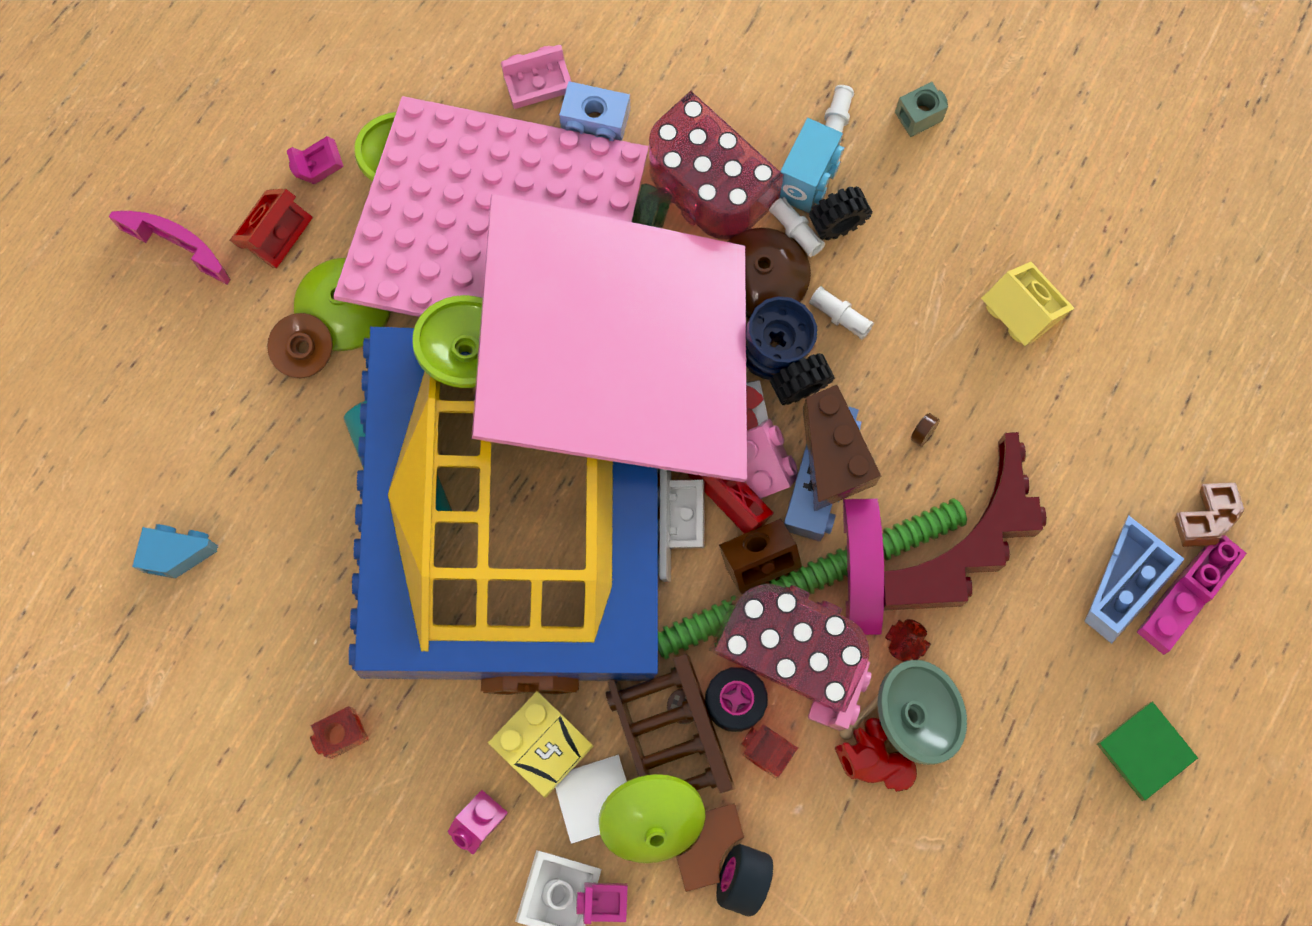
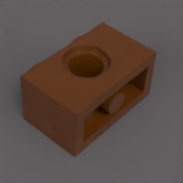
(760, 555)

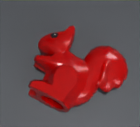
(872, 763)

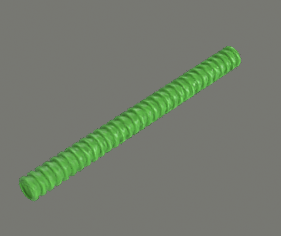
(820, 573)

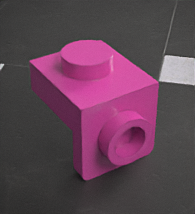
(315, 161)
(476, 822)
(602, 902)

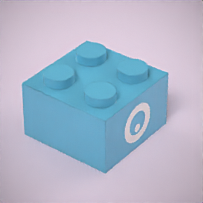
(811, 165)

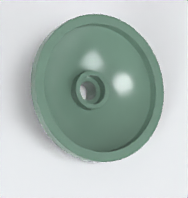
(922, 712)

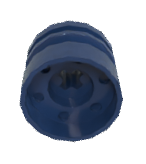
(785, 323)

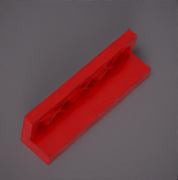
(737, 502)

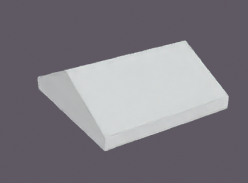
(553, 890)

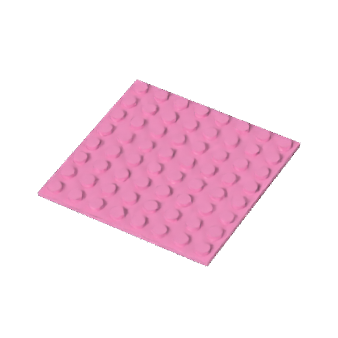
(433, 189)
(612, 341)

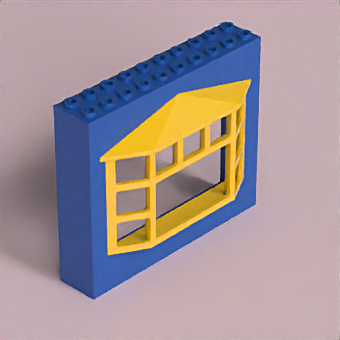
(398, 545)

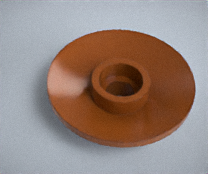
(285, 342)

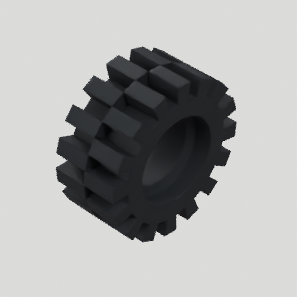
(840, 213)
(802, 379)

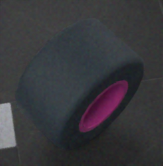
(740, 688)
(744, 880)

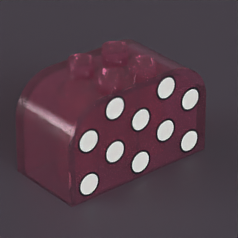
(711, 170)
(795, 643)

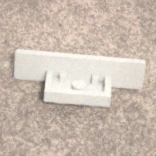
(680, 518)

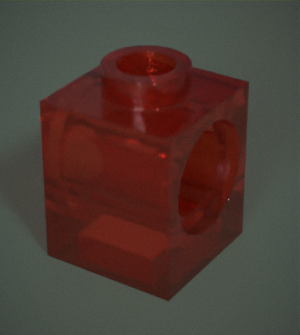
(354, 733)
(768, 750)

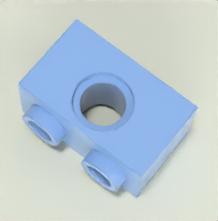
(584, 99)

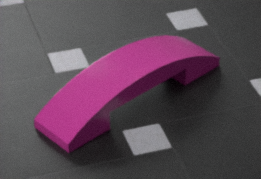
(143, 224)
(864, 564)

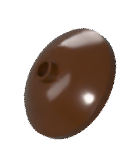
(788, 269)

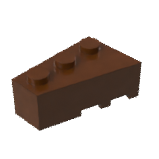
(836, 449)

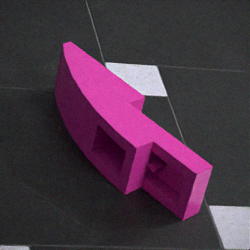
(1190, 593)

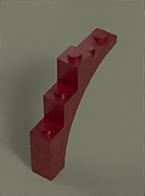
(1008, 515)

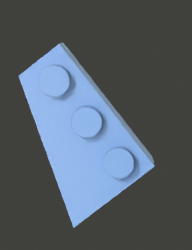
(1131, 579)

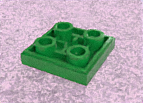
(1147, 751)

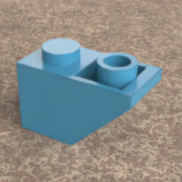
(169, 553)

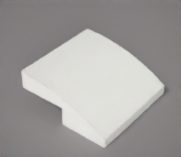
(584, 793)

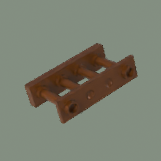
(693, 708)

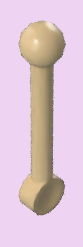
(848, 733)

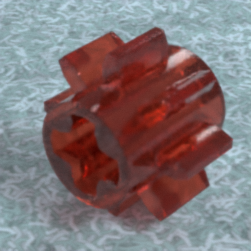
(907, 640)

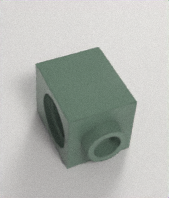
(915, 119)

